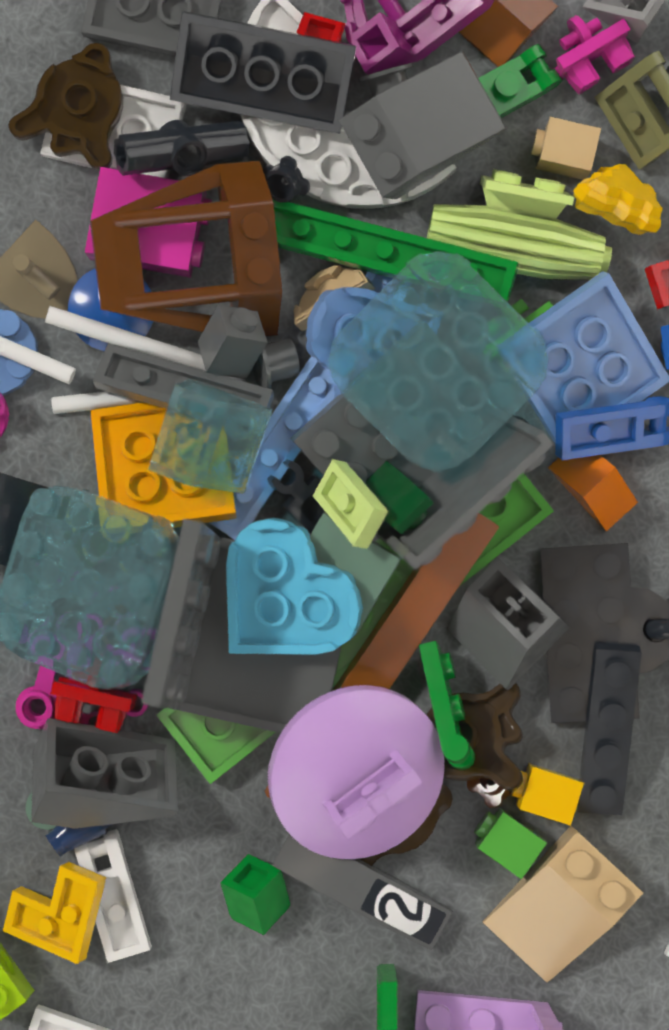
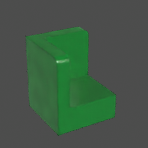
(255, 894)

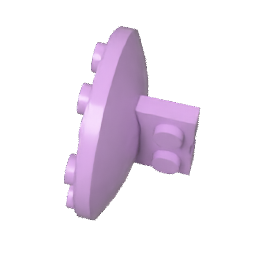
(356, 772)

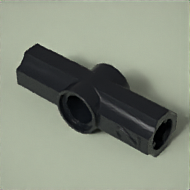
(181, 147)

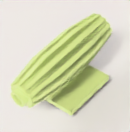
(523, 227)

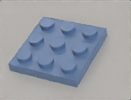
(594, 354)

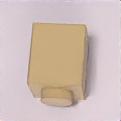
(566, 148)

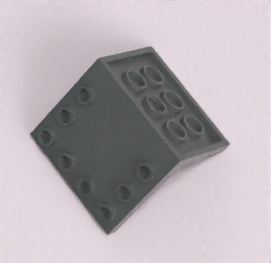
(457, 493)
(192, 655)

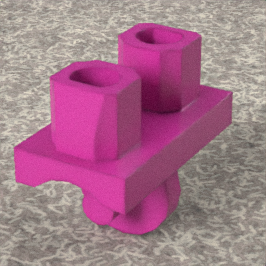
(609, 44)

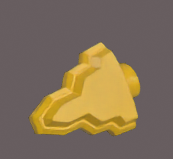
(620, 199)

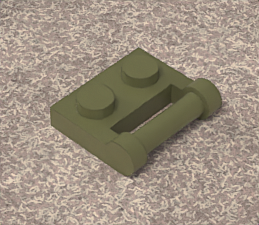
(634, 112)

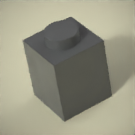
(232, 341)

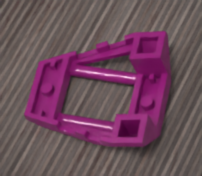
(404, 36)

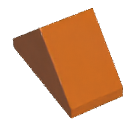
(596, 487)

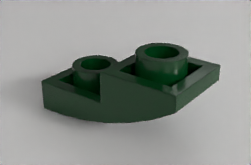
(400, 496)

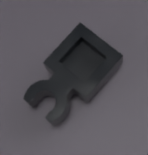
(301, 504)

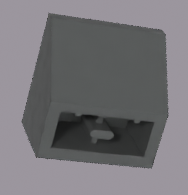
(505, 624)

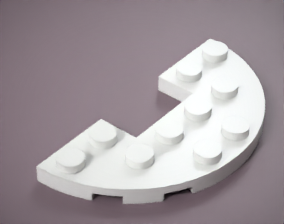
(322, 156)

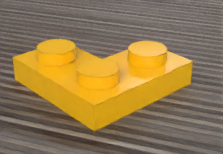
(59, 923)

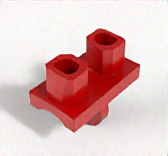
(73, 694)

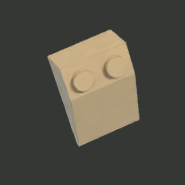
(562, 905)

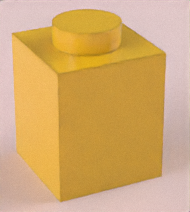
(548, 794)

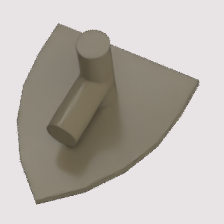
(36, 273)

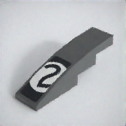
(367, 892)

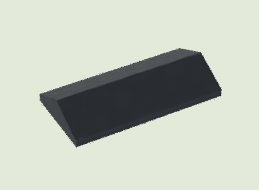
(262, 72)

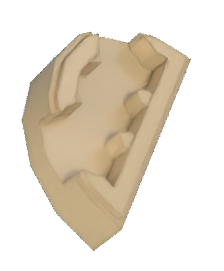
(327, 279)

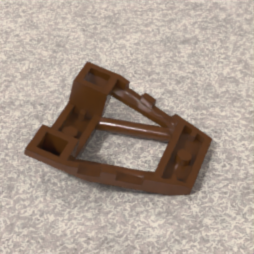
(253, 243)

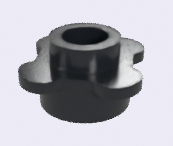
(284, 190)

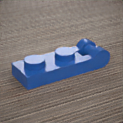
(612, 429)

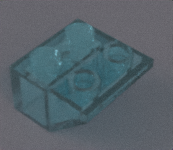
(209, 438)

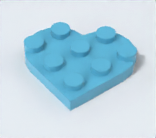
(283, 596)

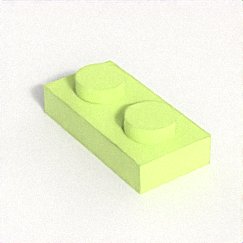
(350, 504)

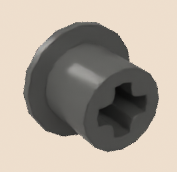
(386, 79)
(276, 363)

